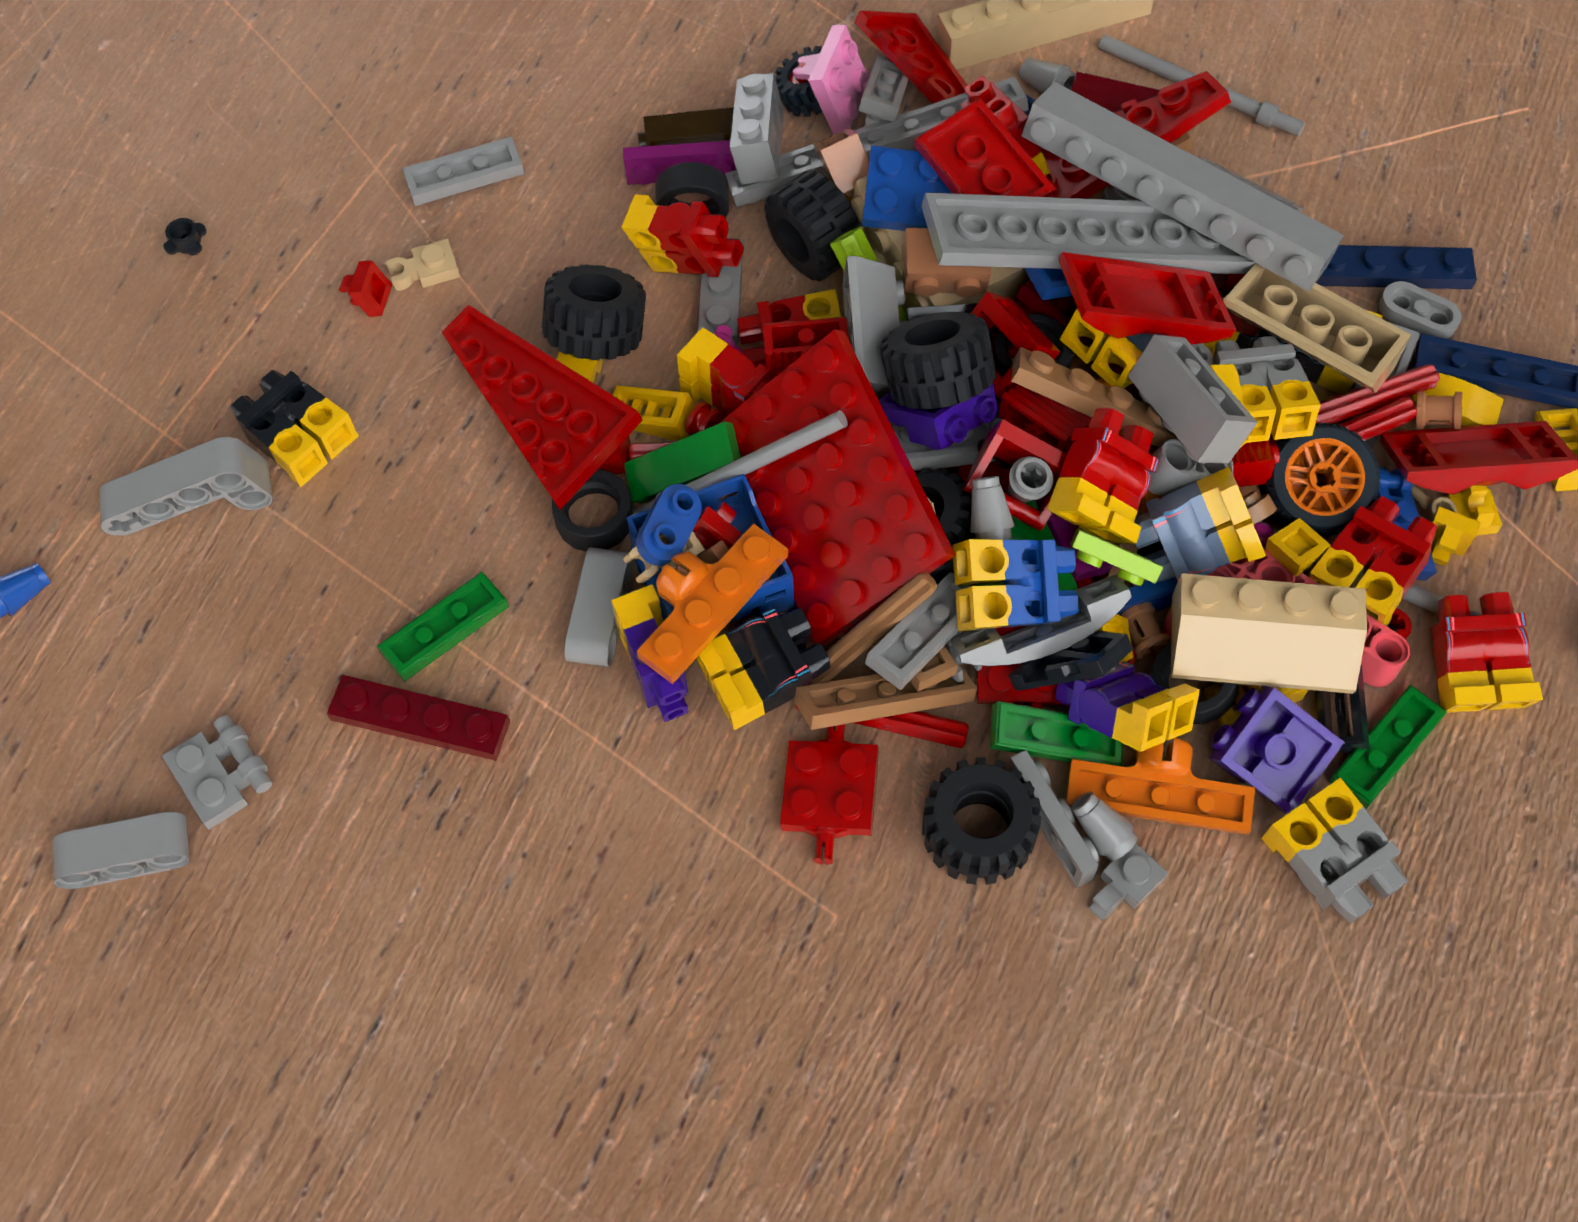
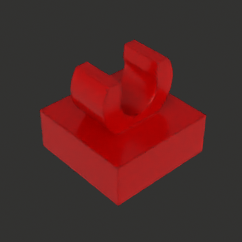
(367, 288)
(716, 526)

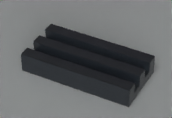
(1358, 712)

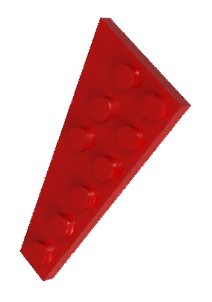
(1166, 116)
(549, 410)

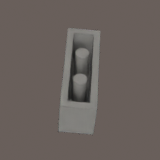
(757, 128)
(1191, 400)

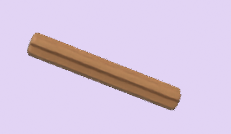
(877, 624)

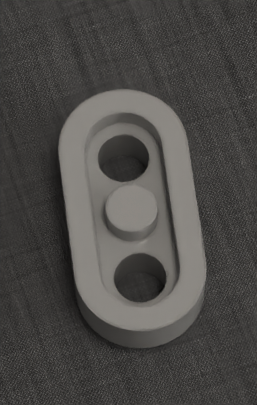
(1419, 310)

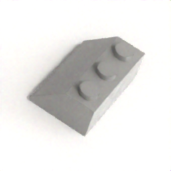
(871, 313)

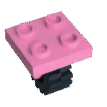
(825, 80)

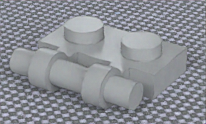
(205, 779)

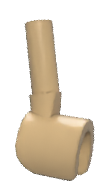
(1429, 504)

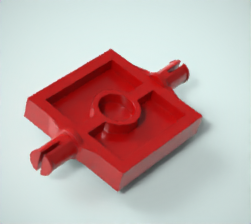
(829, 790)

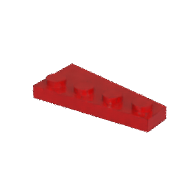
(913, 52)

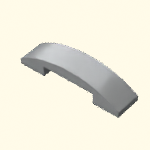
(1097, 606)

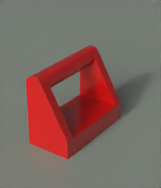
(1018, 329)
(1010, 445)

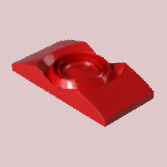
(1146, 299)
(1480, 455)

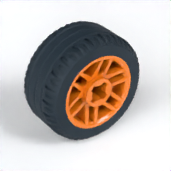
(1348, 479)

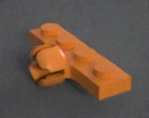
(707, 599)
(1165, 790)

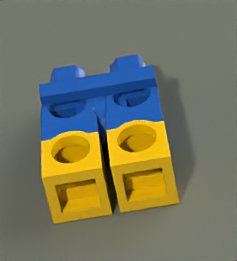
(1029, 581)

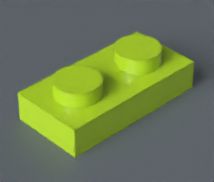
(1132, 566)

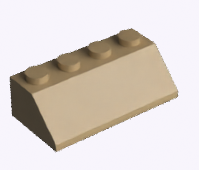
(1320, 325)
(1267, 633)

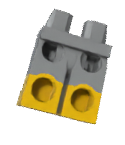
(1272, 388)
(1336, 849)

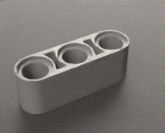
(592, 624)
(120, 850)

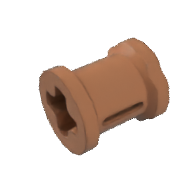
(1439, 410)
(1145, 631)

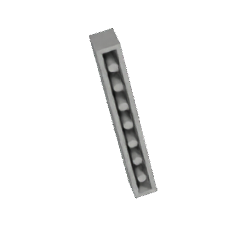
(1182, 186)

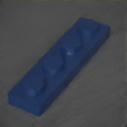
(1389, 264)
(1501, 370)

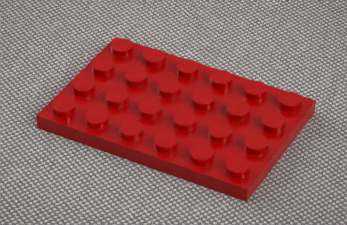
(842, 503)

